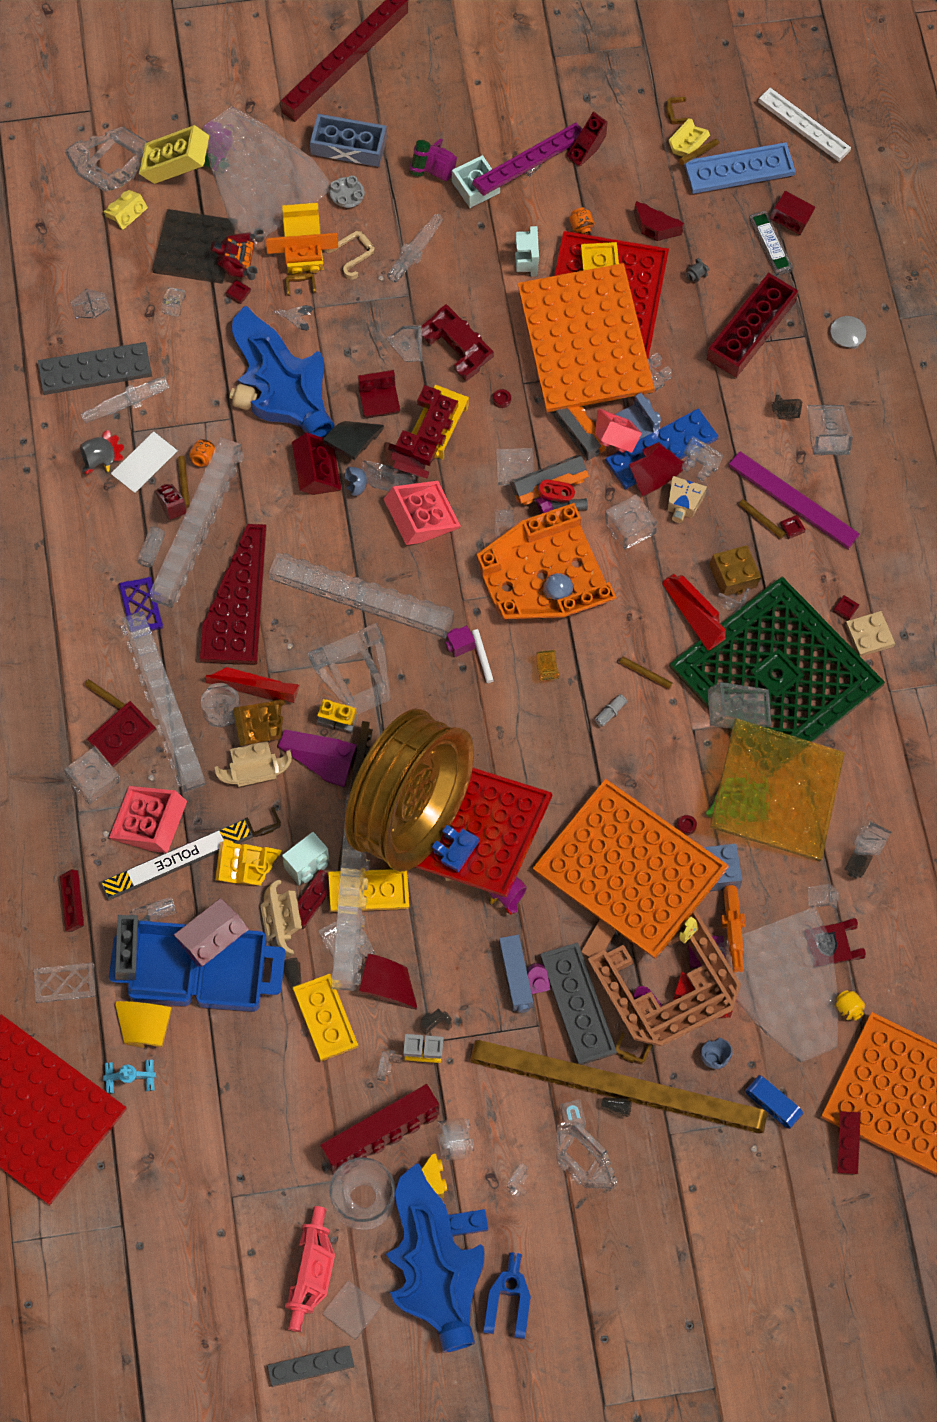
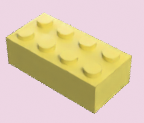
(174, 154)

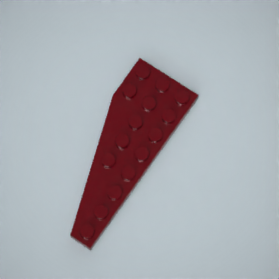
(234, 618)

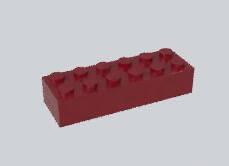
(752, 325)
(382, 1128)

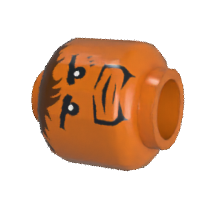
(581, 221)
(202, 452)

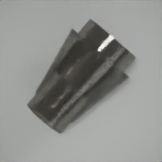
(292, 971)
(617, 1106)

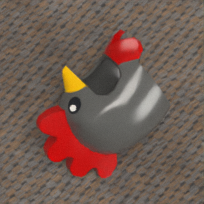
(101, 450)

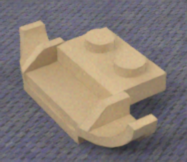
(253, 765)
(280, 917)

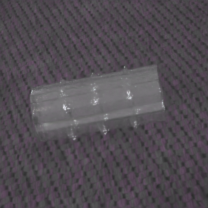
(151, 547)

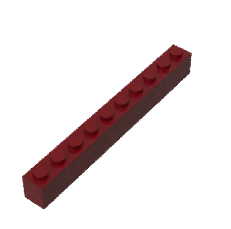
(343, 58)

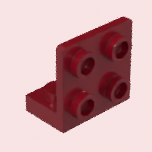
(792, 212)
(378, 393)

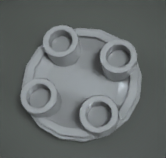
(347, 192)
(848, 332)

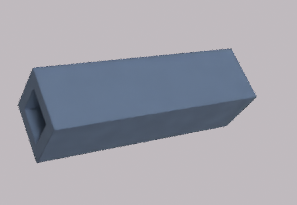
(516, 973)

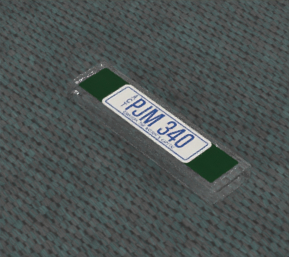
(771, 243)

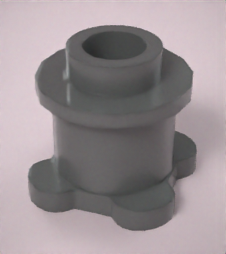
(696, 271)

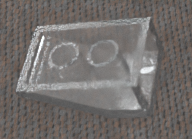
(829, 430)
(739, 702)

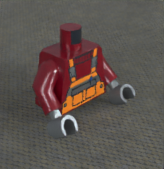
(236, 253)

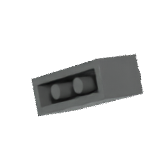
(126, 947)

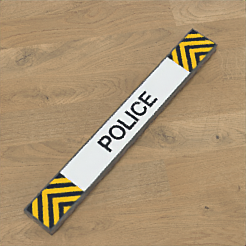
(174, 860)

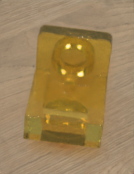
(547, 665)

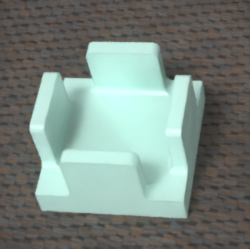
(527, 251)

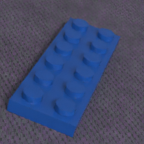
(673, 436)

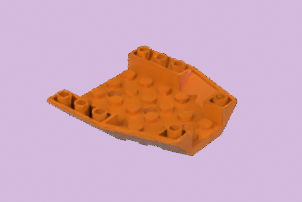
(546, 546)

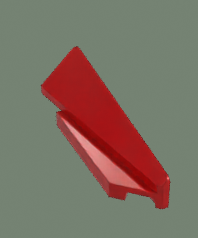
(697, 610)
(255, 684)

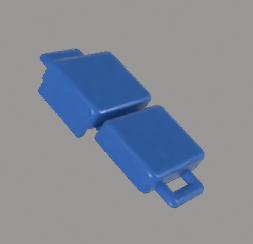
(226, 982)

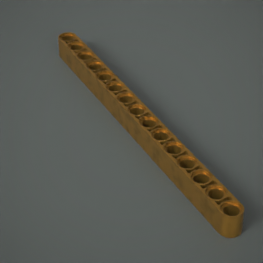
(619, 1086)

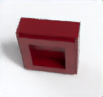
(238, 292)
(792, 527)
(846, 608)

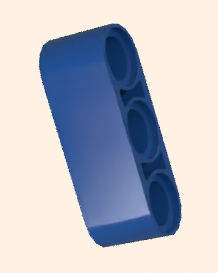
(774, 1102)

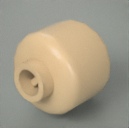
(243, 396)

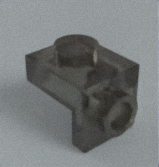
(787, 408)
(858, 865)
(430, 1021)

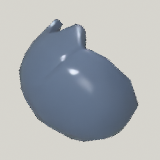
(357, 480)
(557, 586)
(716, 1053)

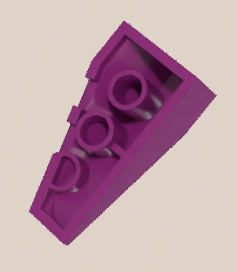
(323, 755)

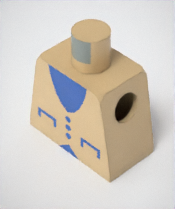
(685, 498)

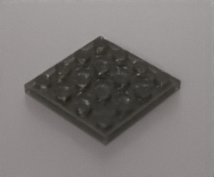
(187, 244)

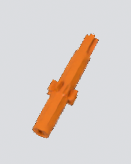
(733, 922)

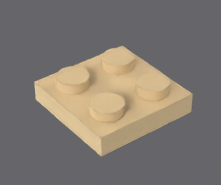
(870, 634)

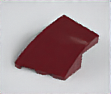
(404, 462)
(655, 468)
(387, 981)

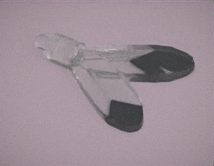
(294, 316)

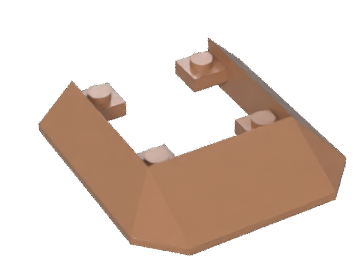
(646, 1021)

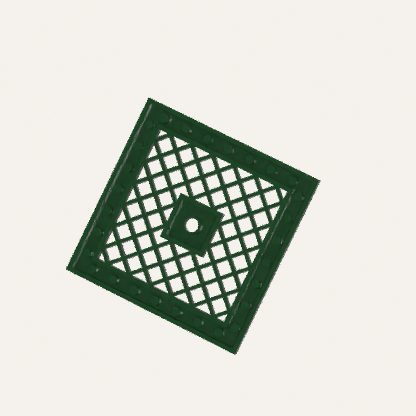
(817, 628)

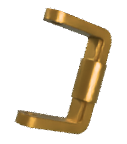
(670, 113)
(300, 277)
(631, 1057)

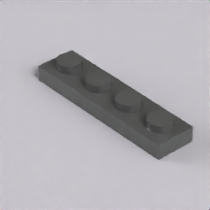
(311, 1366)

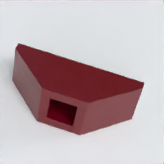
(588, 139)
(656, 223)
(171, 501)

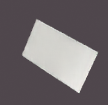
(144, 462)

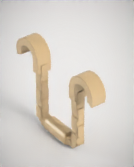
(352, 263)

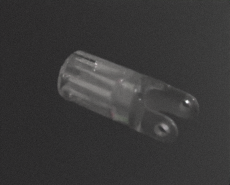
(156, 910)

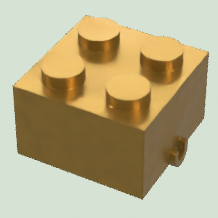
(734, 570)

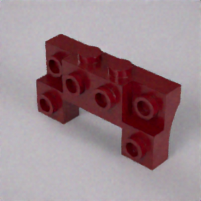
(461, 338)
(433, 428)

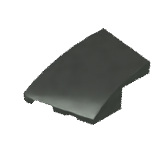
(352, 437)

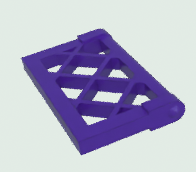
(135, 585)

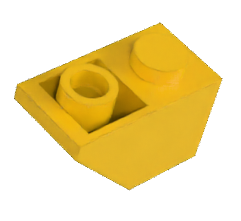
(432, 1173)

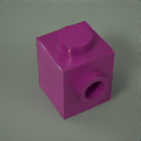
(460, 641)

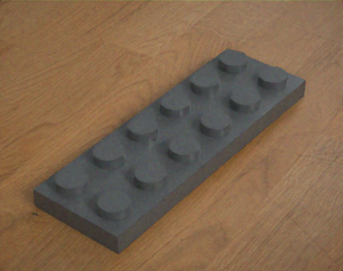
(94, 368)
(578, 1004)

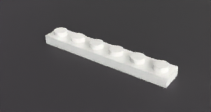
(804, 124)

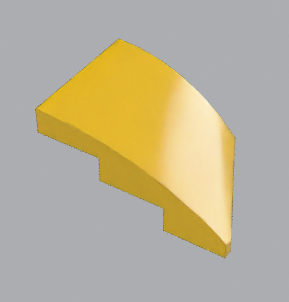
(244, 863)
(143, 1023)

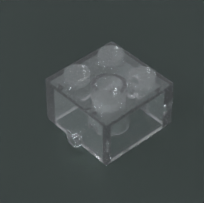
(630, 521)
(92, 775)

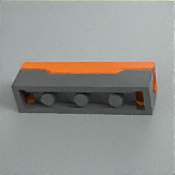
(580, 430)
(568, 471)

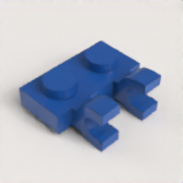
(459, 851)

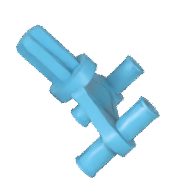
(128, 1074)

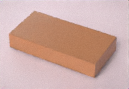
(598, 940)

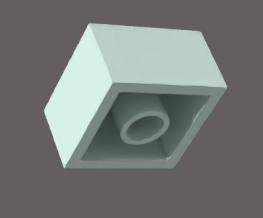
(463, 177)
(306, 859)

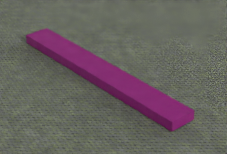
(527, 160)
(794, 500)

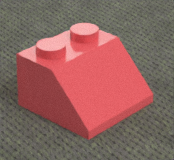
(616, 431)

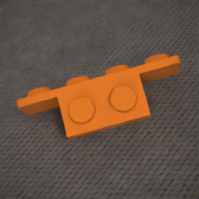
(303, 247)

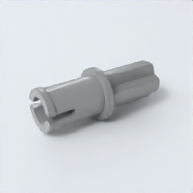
(611, 710)

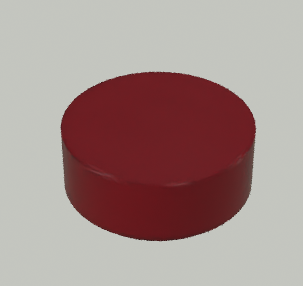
(502, 398)
(687, 825)

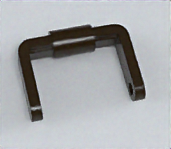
(267, 829)

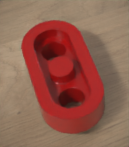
(554, 491)

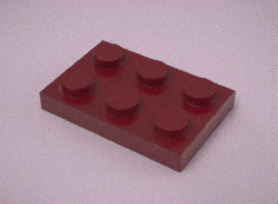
(122, 733)

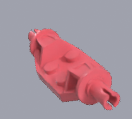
(314, 1270)

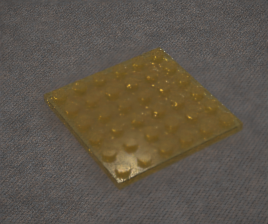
(777, 790)

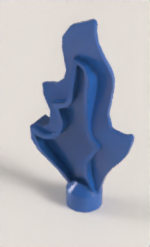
(287, 384)
(435, 1269)

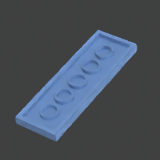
(739, 168)

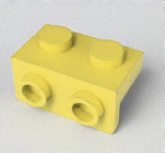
(688, 138)
(126, 208)

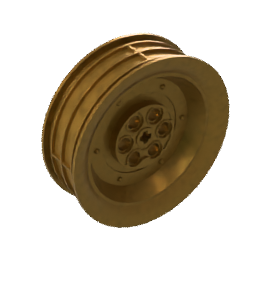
(409, 789)

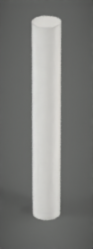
(482, 656)

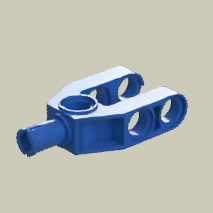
(500, 1288)

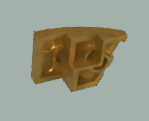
(259, 722)

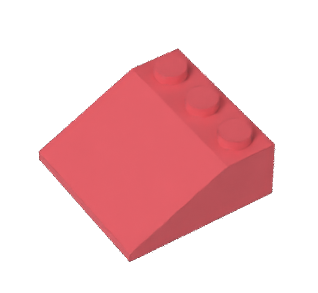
(421, 511)
(148, 818)

